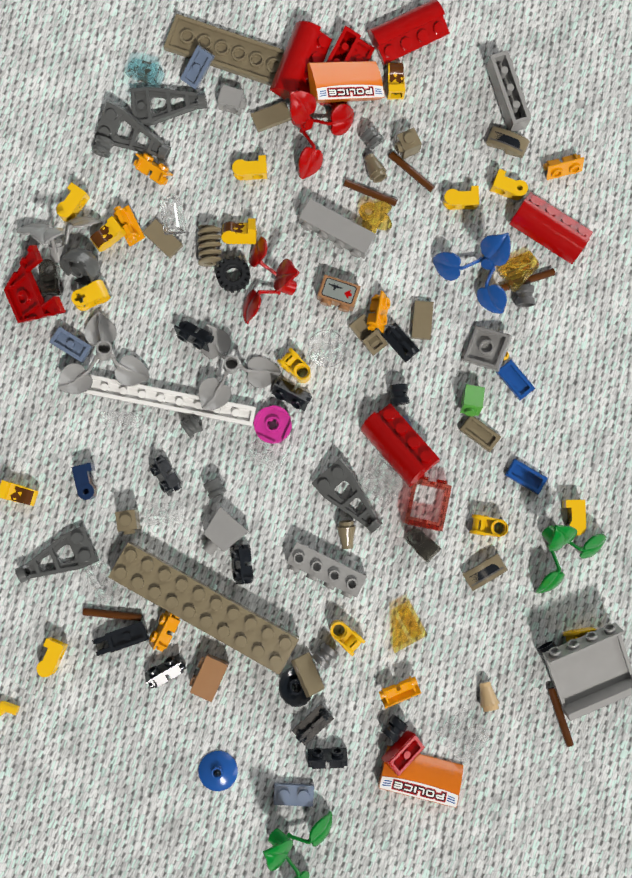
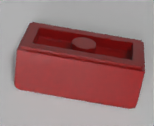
(403, 752)

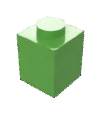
(472, 400)

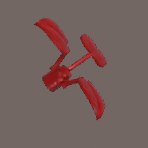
(301, 107)
(283, 281)

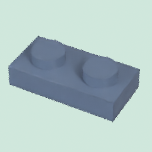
(197, 67)
(70, 344)
(293, 794)

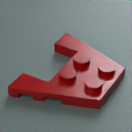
(25, 295)

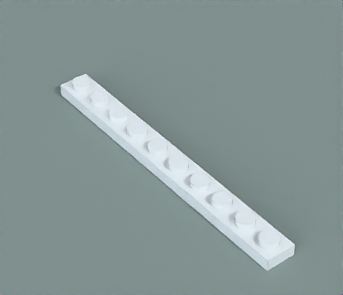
(170, 401)

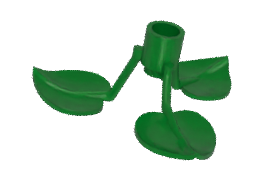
(559, 537)
(282, 844)

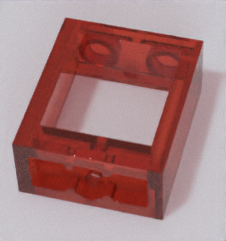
(437, 526)

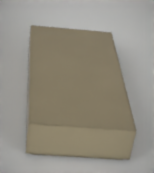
(271, 116)
(166, 243)
(422, 320)
(480, 433)
(307, 674)

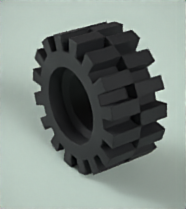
(233, 263)

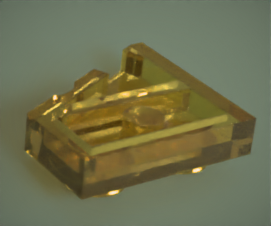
(518, 270)
(405, 626)

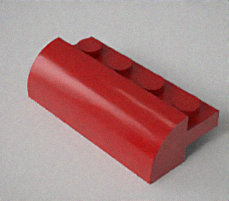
(409, 31)
(304, 46)
(349, 49)
(551, 228)
(399, 444)

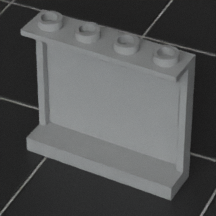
(590, 671)

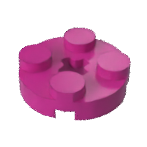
(267, 415)

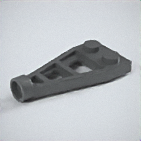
(142, 108)
(110, 124)
(331, 479)
(81, 548)

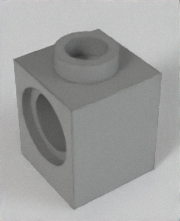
(231, 100)

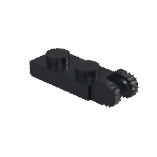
(123, 637)

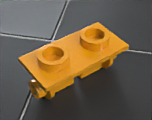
(570, 165)
(159, 171)
(133, 231)
(379, 305)
(160, 637)
(397, 693)

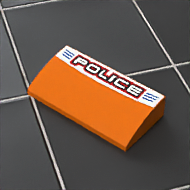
(345, 81)
(425, 779)

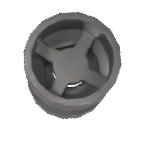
(525, 296)
(325, 655)

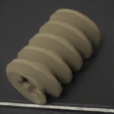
(208, 245)

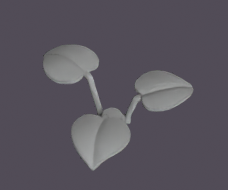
(43, 234)
(101, 333)
(216, 394)

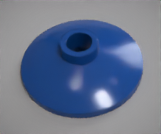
(223, 762)

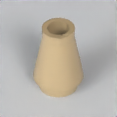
(488, 698)

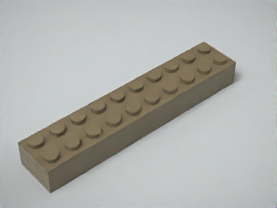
(204, 607)

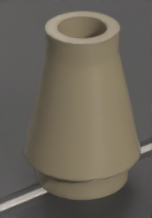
(375, 169)
(346, 533)

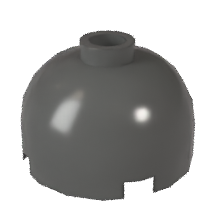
(80, 264)

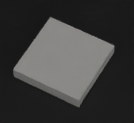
(487, 348)

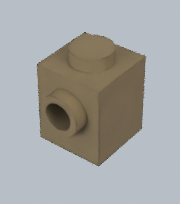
(408, 143)
(128, 521)

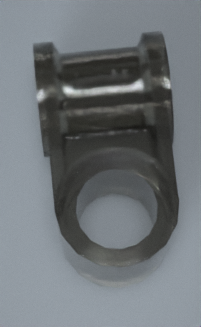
(50, 282)
(424, 546)

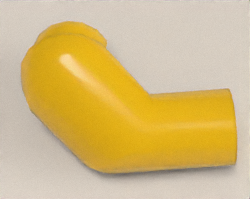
(9, 708)

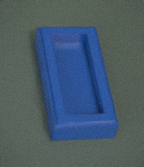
(515, 380)
(526, 476)

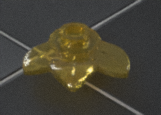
(378, 218)

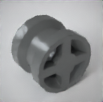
(371, 137)
(102, 146)
(191, 426)
(214, 488)

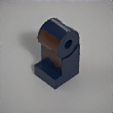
(83, 481)

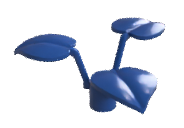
(496, 253)

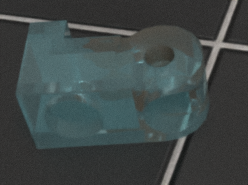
(145, 72)

